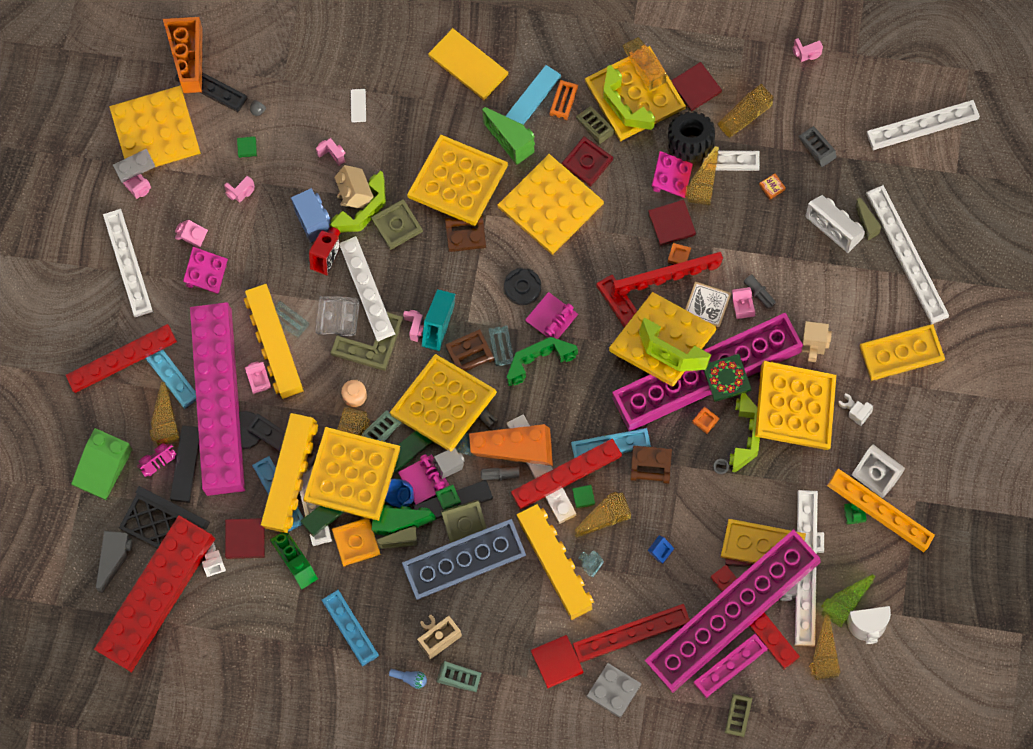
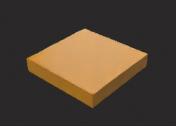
(356, 541)

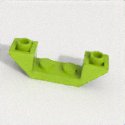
(639, 119)
(345, 223)
(695, 360)
(744, 456)

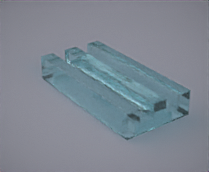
(301, 328)
(498, 330)

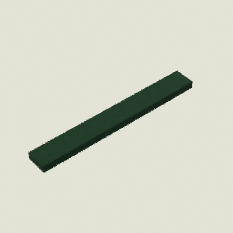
(323, 516)

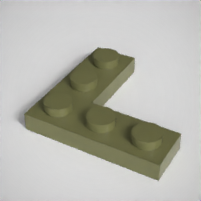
(372, 356)

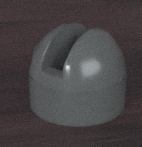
(257, 108)
(721, 462)

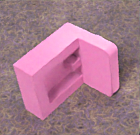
(807, 52)
(335, 151)
(137, 186)
(243, 190)
(190, 233)
(743, 303)
(417, 325)
(257, 377)

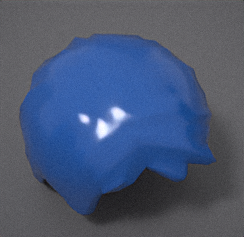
(400, 493)

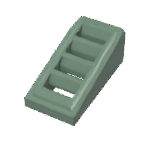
(376, 425)
(461, 670)

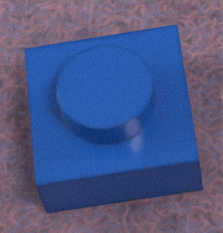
(660, 549)

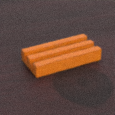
(559, 113)

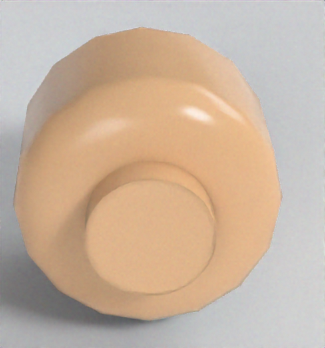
(354, 393)

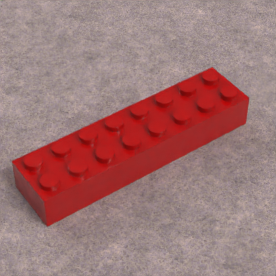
(155, 593)

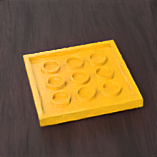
(661, 101)
(156, 124)
(457, 180)
(550, 204)
(678, 329)
(443, 402)
(795, 405)
(351, 473)

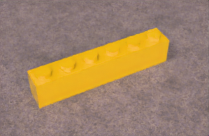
(274, 341)
(289, 473)
(554, 562)

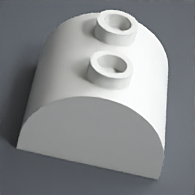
(878, 471)
(869, 623)

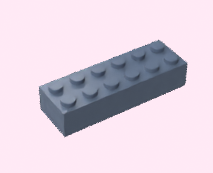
(463, 559)

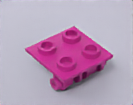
(671, 174)
(205, 270)
(551, 316)
(166, 454)
(423, 478)

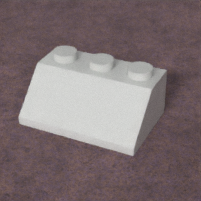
(834, 223)

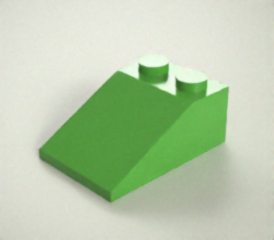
(510, 134)
(101, 463)

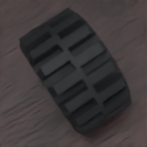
(687, 125)

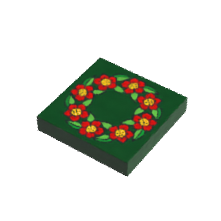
(727, 378)

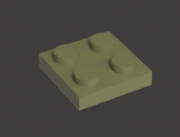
(396, 224)
(463, 520)

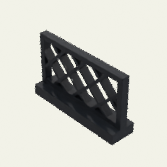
(166, 507)

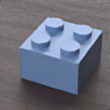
(311, 213)

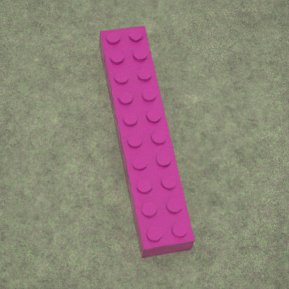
(652, 398)
(217, 399)
(733, 611)

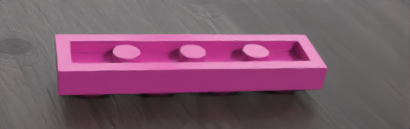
(730, 666)

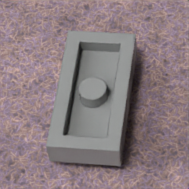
(134, 165)

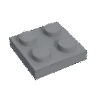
(614, 690)

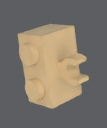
(353, 187)
(815, 339)
(438, 636)

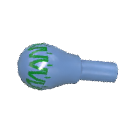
(415, 678)

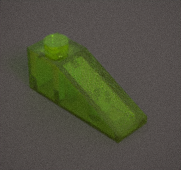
(845, 601)

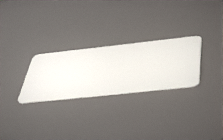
(358, 105)

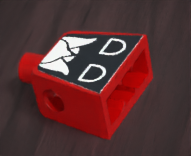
(324, 251)

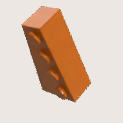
(186, 48)
(520, 444)

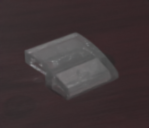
(337, 315)

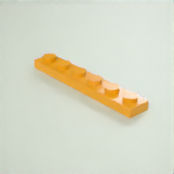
(881, 510)

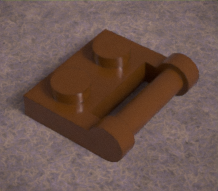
(465, 239)
(468, 346)
(651, 458)

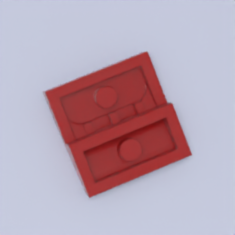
(557, 661)

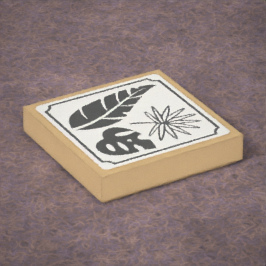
(708, 303)

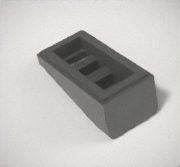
(825, 155)

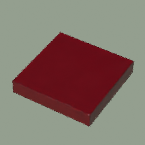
(696, 86)
(587, 161)
(671, 222)
(244, 538)

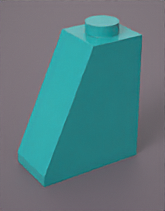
(438, 320)

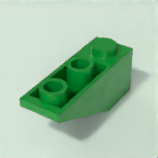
(395, 520)
(294, 559)

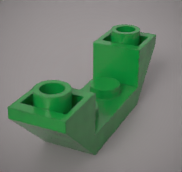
(564, 351)

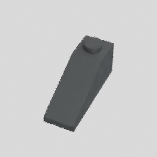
(113, 554)

